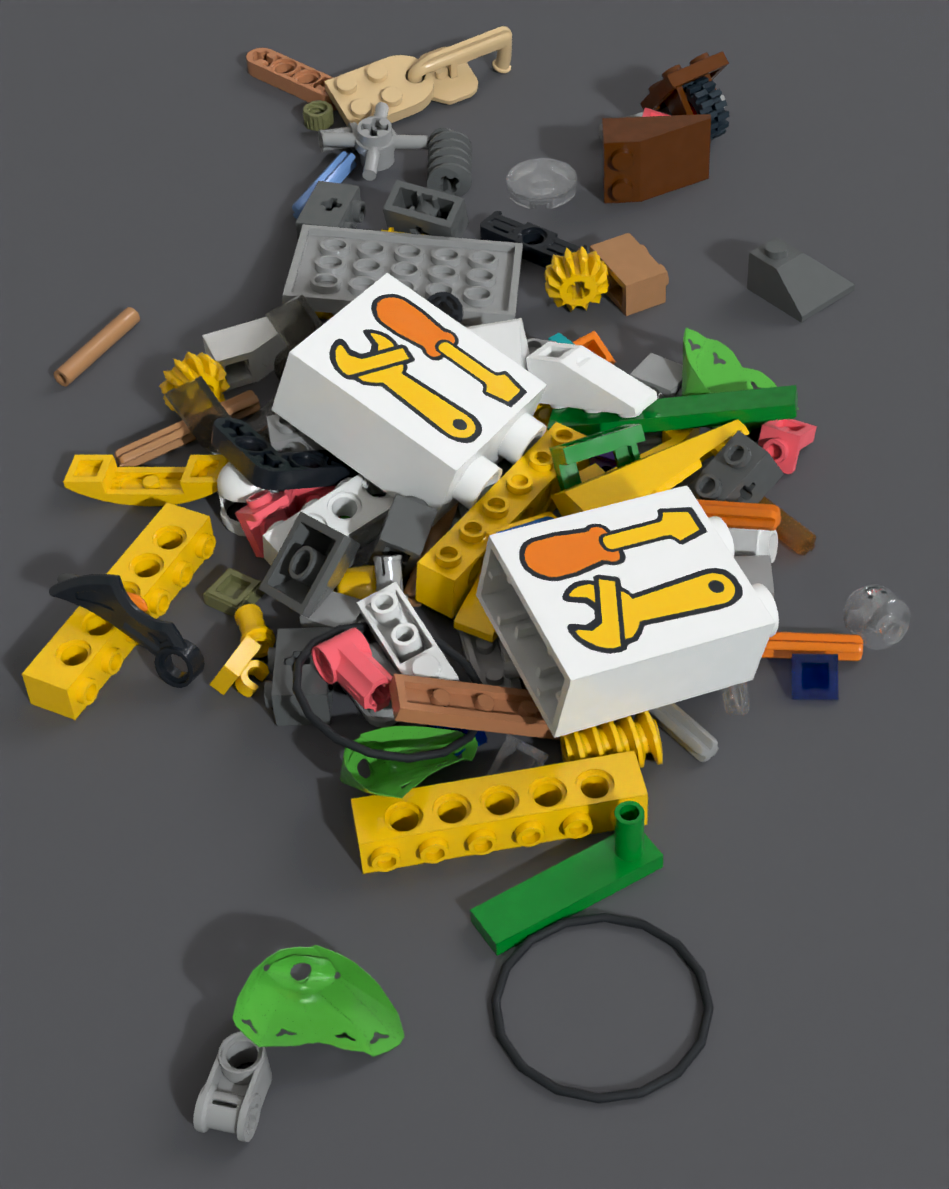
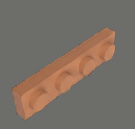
(466, 706)

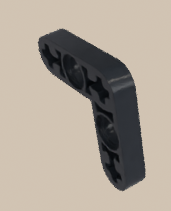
(268, 467)

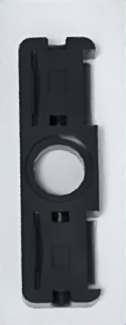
(507, 230)

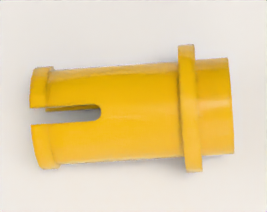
(251, 623)

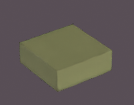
(232, 591)

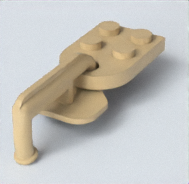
(412, 83)

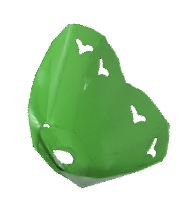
(705, 377)
(387, 775)
(316, 1005)

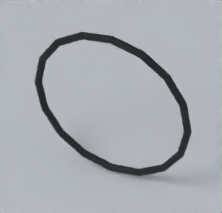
(357, 747)
(613, 1095)

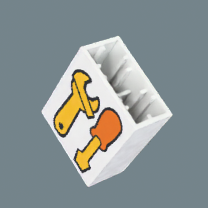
(411, 398)
(624, 609)

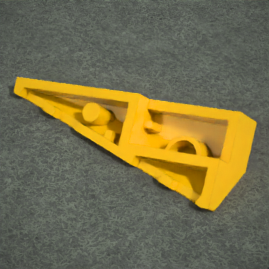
(647, 475)

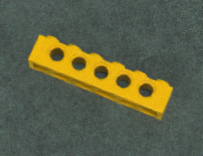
(521, 493)
(89, 648)
(496, 812)

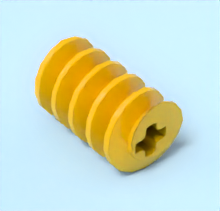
(609, 739)

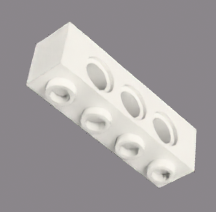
(349, 498)

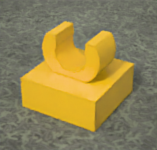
(238, 669)

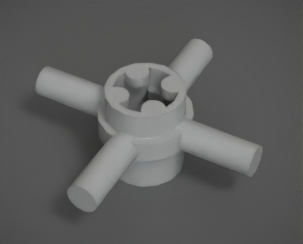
(375, 141)

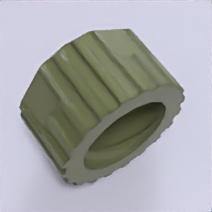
(318, 115)

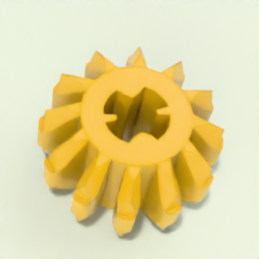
(576, 278)
(191, 368)

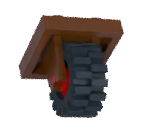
(692, 91)

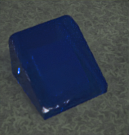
(814, 677)

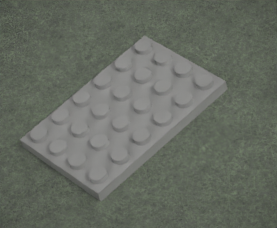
(341, 263)

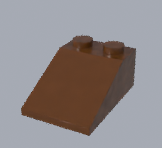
(653, 155)

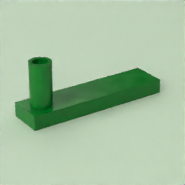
(571, 883)

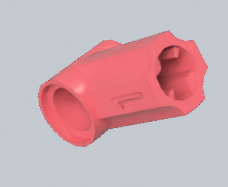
(350, 663)

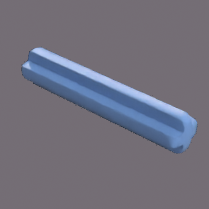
(335, 173)

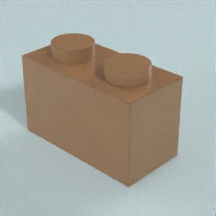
(634, 275)

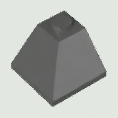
(793, 280)
(309, 565)

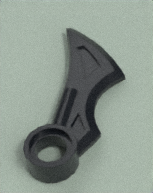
(108, 599)

